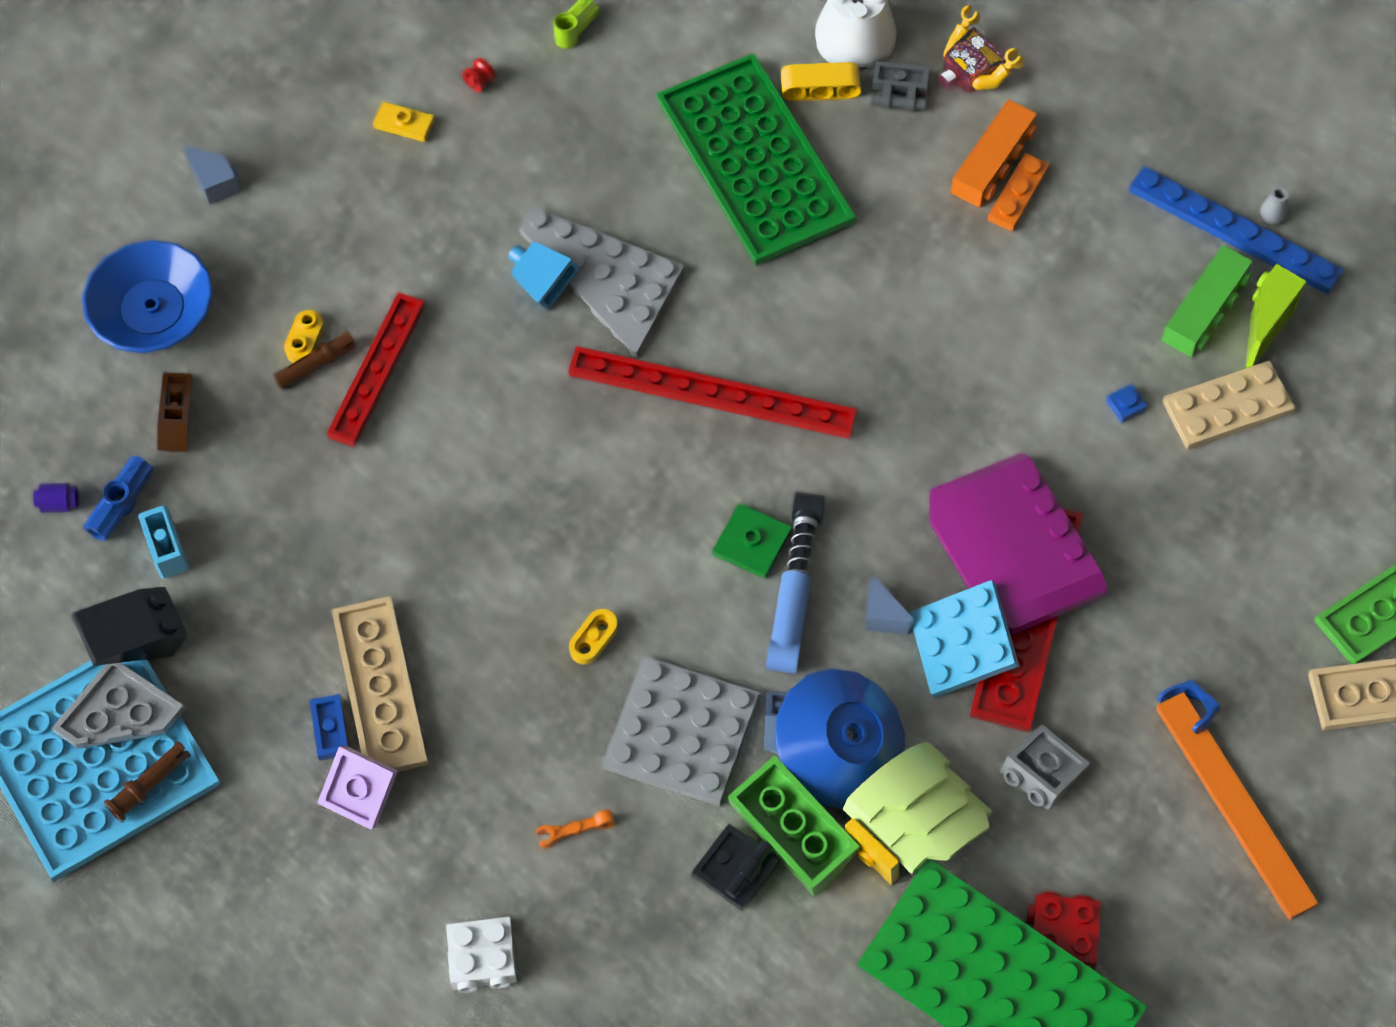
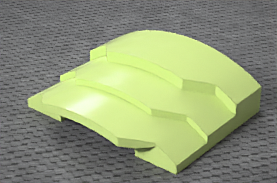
(919, 807)

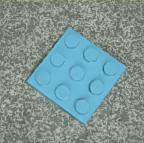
(963, 639)

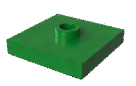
(751, 541)

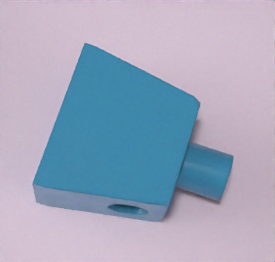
(542, 272)

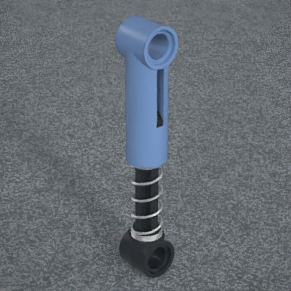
(795, 586)

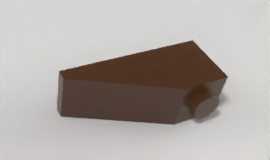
(174, 412)

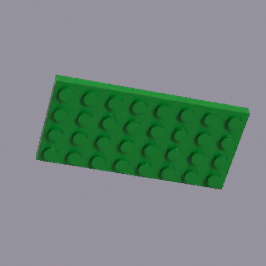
(755, 159)
(985, 967)

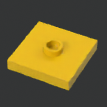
(873, 852)

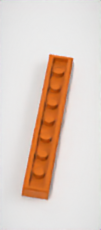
(1237, 807)

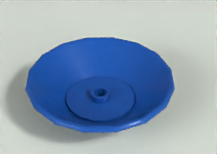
(144, 276)
(815, 727)

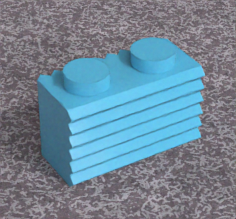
(163, 542)

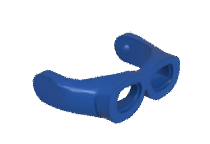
(1193, 691)

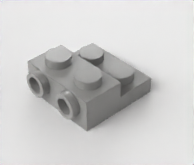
(1043, 767)

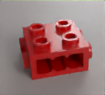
(1068, 923)

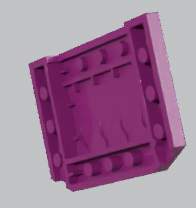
(1014, 532)

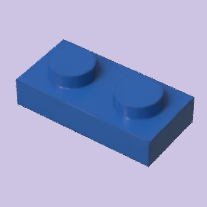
(328, 725)

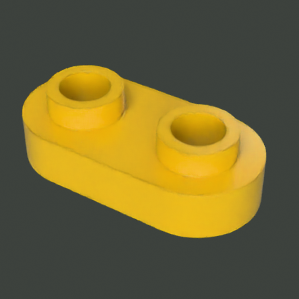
(304, 334)
(593, 638)

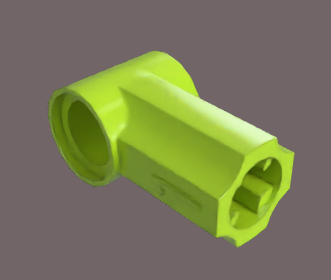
(573, 22)

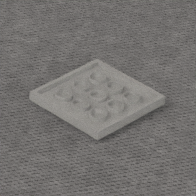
(681, 731)

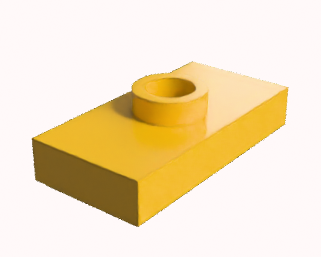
(403, 121)

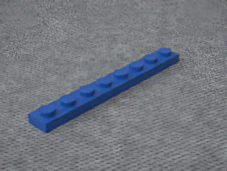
(1235, 229)

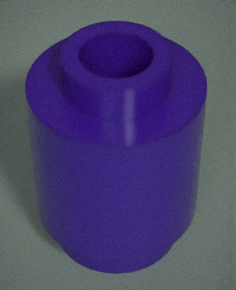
(56, 497)

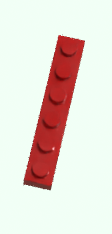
(376, 369)

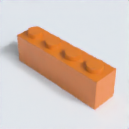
(994, 153)

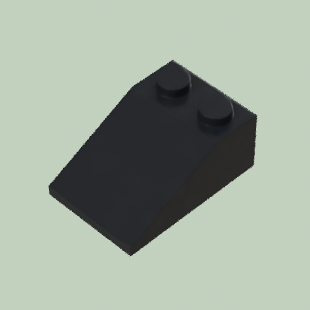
(131, 627)

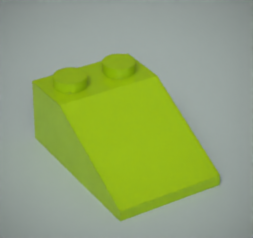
(1273, 307)

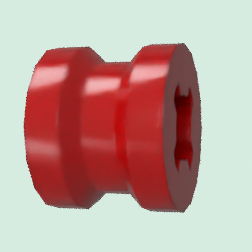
(479, 75)

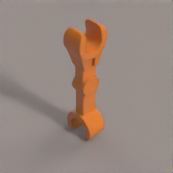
(601, 820)

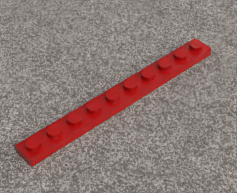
(712, 392)

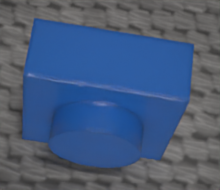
(1126, 403)

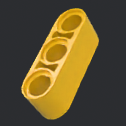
(820, 81)

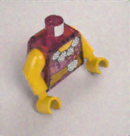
(973, 60)

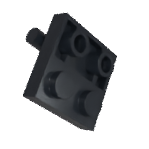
(736, 867)

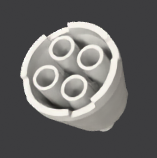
(856, 31)

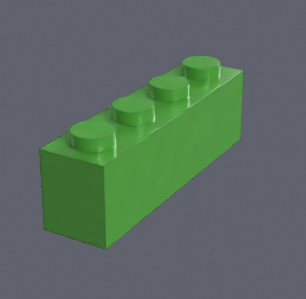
(1207, 300)

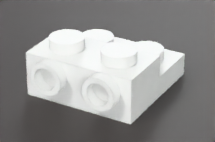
(481, 954)

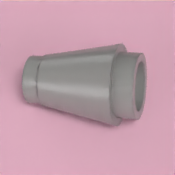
(1275, 207)

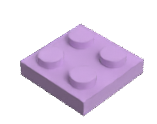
(357, 787)

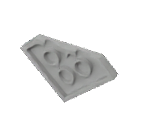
(117, 709)

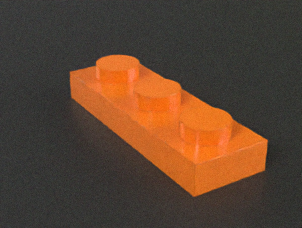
(1018, 192)

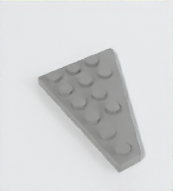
(615, 279)

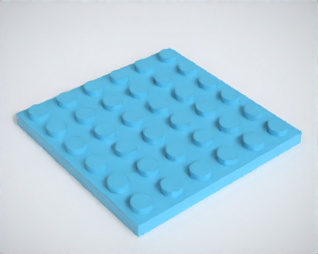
(63, 788)

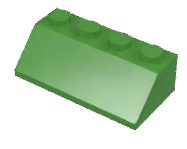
(794, 825)

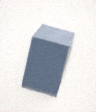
(885, 612)

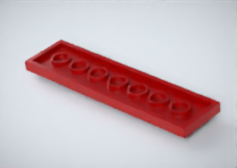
(1013, 694)

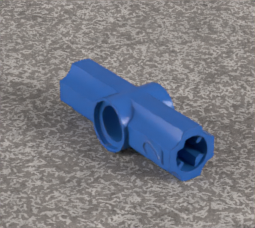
(110, 512)

